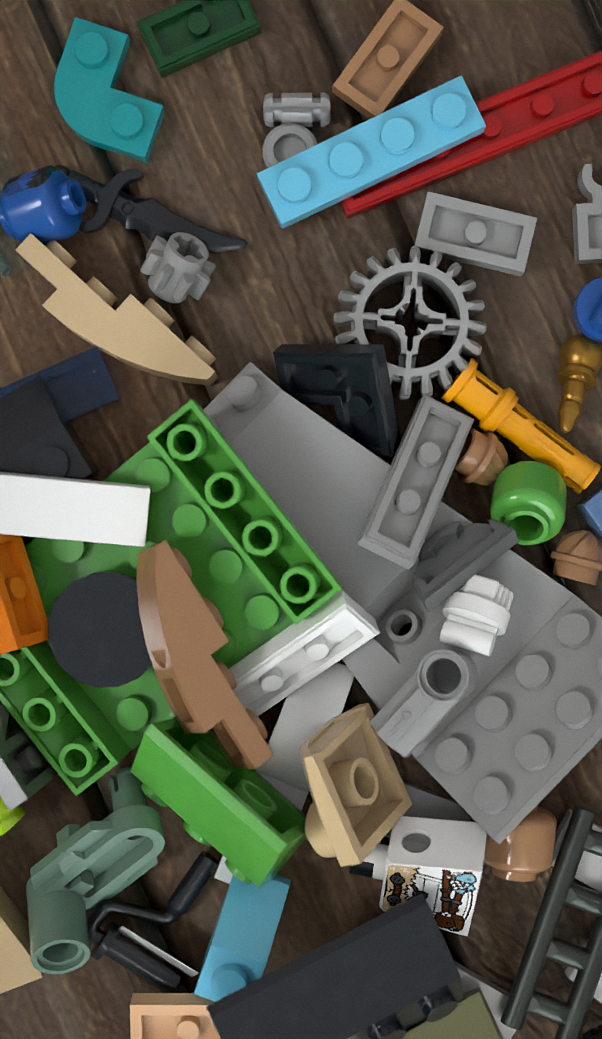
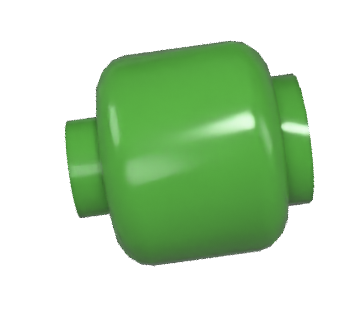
(530, 500)

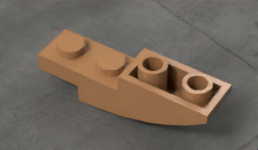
(180, 637)

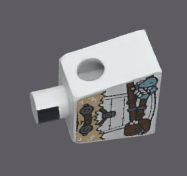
(432, 859)

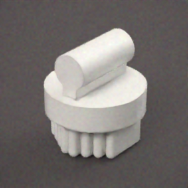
(477, 615)

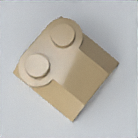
(351, 786)

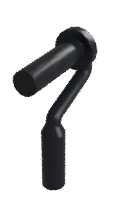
(128, 955)

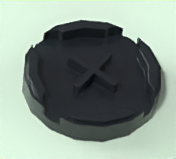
(99, 630)

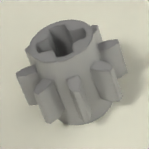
(178, 267)

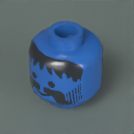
(42, 204)

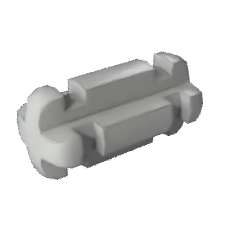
(296, 109)

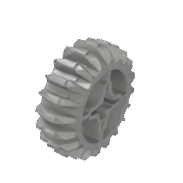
(436, 323)

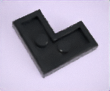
(351, 380)

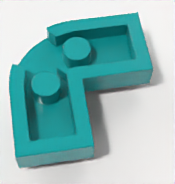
(89, 98)

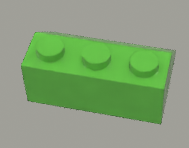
(219, 803)

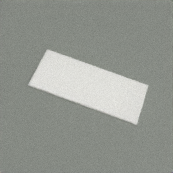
(155, 950)

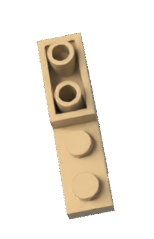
(131, 333)

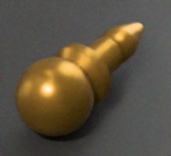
(579, 363)

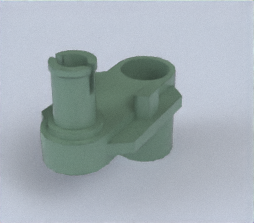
(87, 869)

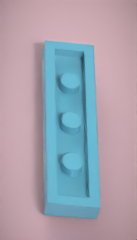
(371, 152)

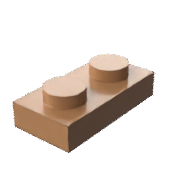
(387, 59)

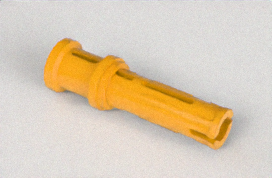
(500, 412)

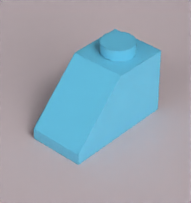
(241, 937)

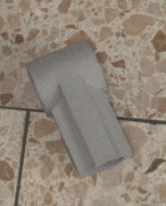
(421, 703)

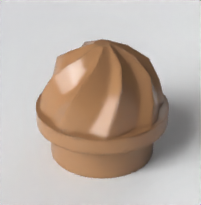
(481, 458)
(578, 557)

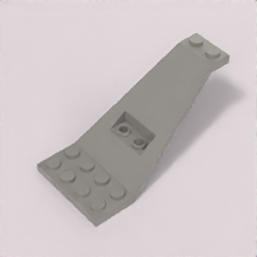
(535, 692)

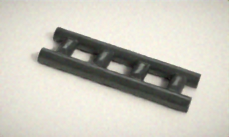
(543, 944)

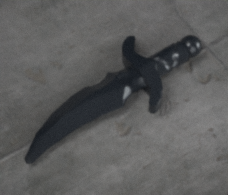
(142, 214)

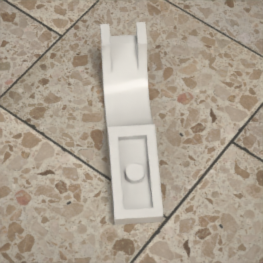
(299, 719)

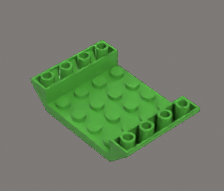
(240, 557)

